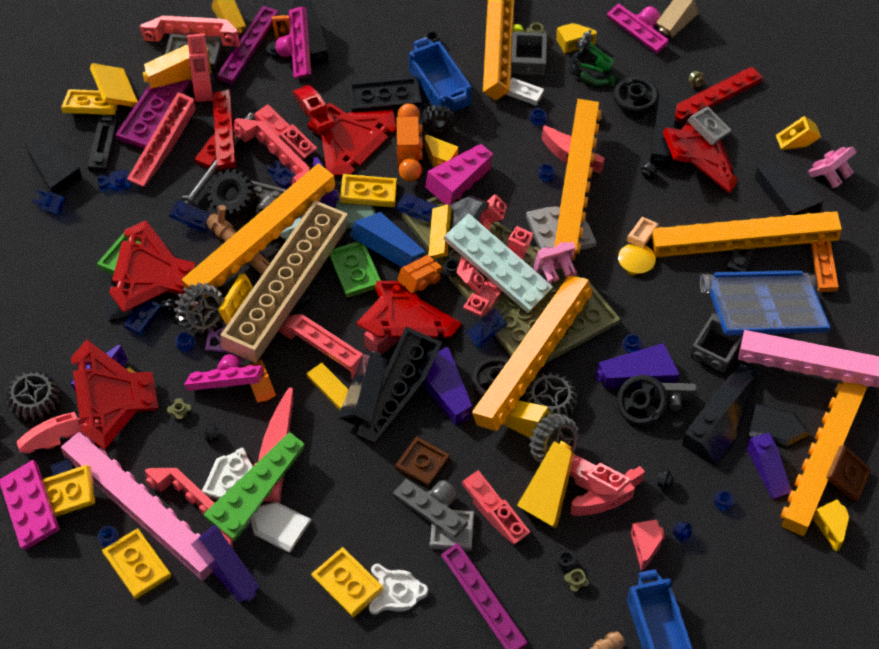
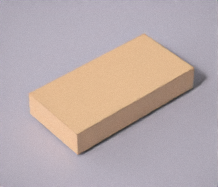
(642, 232)

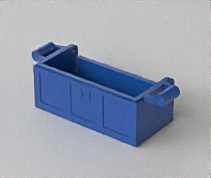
(439, 75)
(657, 614)

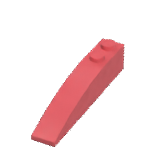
(163, 139)
(276, 431)

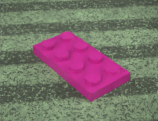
(29, 505)

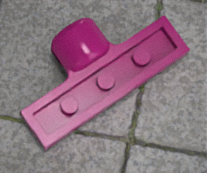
(640, 26)
(297, 43)
(227, 374)

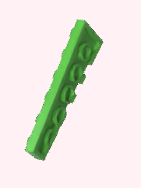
(245, 497)

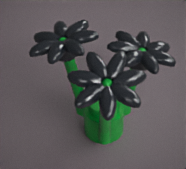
(604, 62)

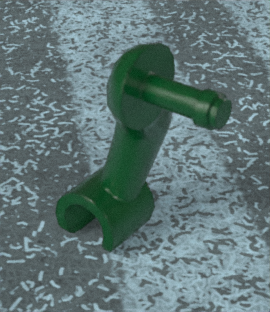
(587, 78)

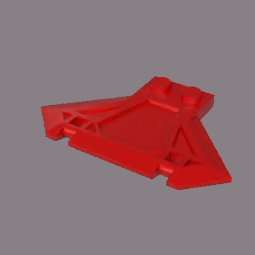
(353, 137)
(692, 147)
(146, 268)
(401, 308)
(109, 393)

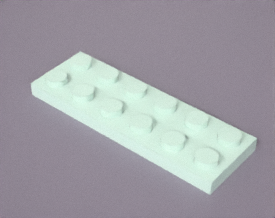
(498, 263)

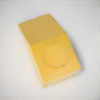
(569, 34)
(799, 134)
(439, 151)
(832, 521)

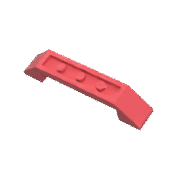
(213, 27)
(249, 129)
(469, 273)
(483, 303)
(322, 340)
(163, 477)

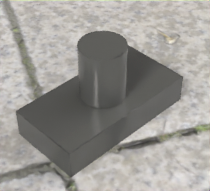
(676, 393)

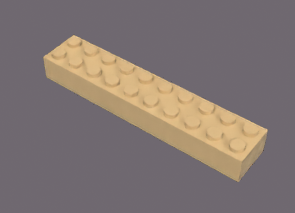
(284, 282)

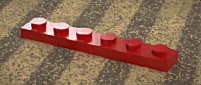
(717, 93)
(224, 130)

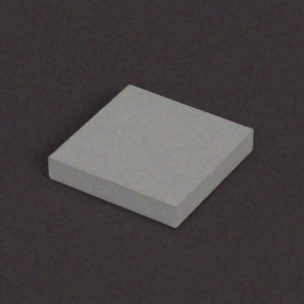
(709, 125)
(443, 541)

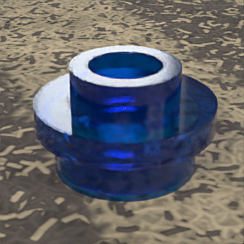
(538, 116)
(546, 172)
(184, 337)
(634, 339)
(725, 495)
(105, 531)
(682, 531)

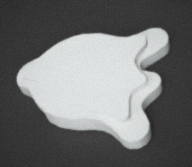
(399, 592)

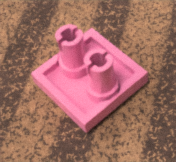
(831, 162)
(554, 258)

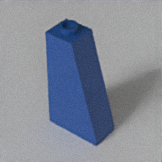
(386, 239)

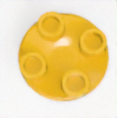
(636, 259)

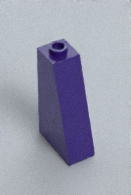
(649, 361)
(447, 388)
(226, 564)

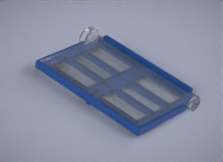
(765, 302)

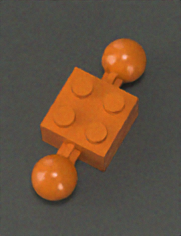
(409, 142)

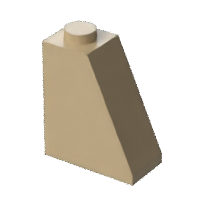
(676, 17)

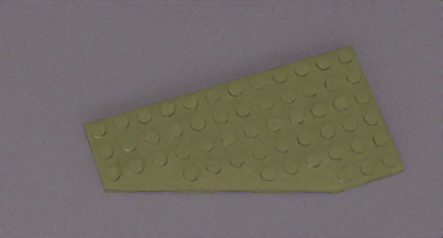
(591, 321)

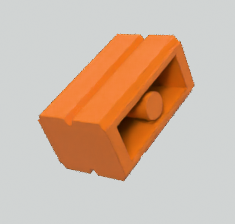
(420, 274)

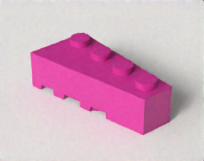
(458, 174)

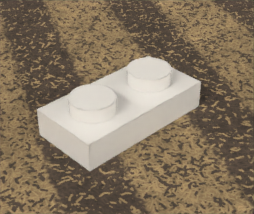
(525, 91)

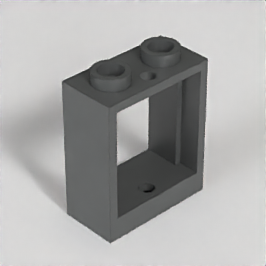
(520, 64)
(709, 358)

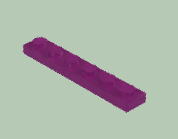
(248, 45)
(484, 598)

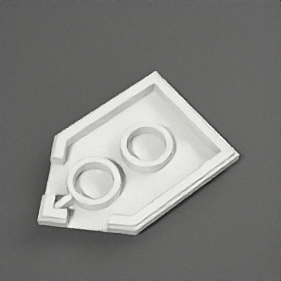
(225, 473)
(279, 525)

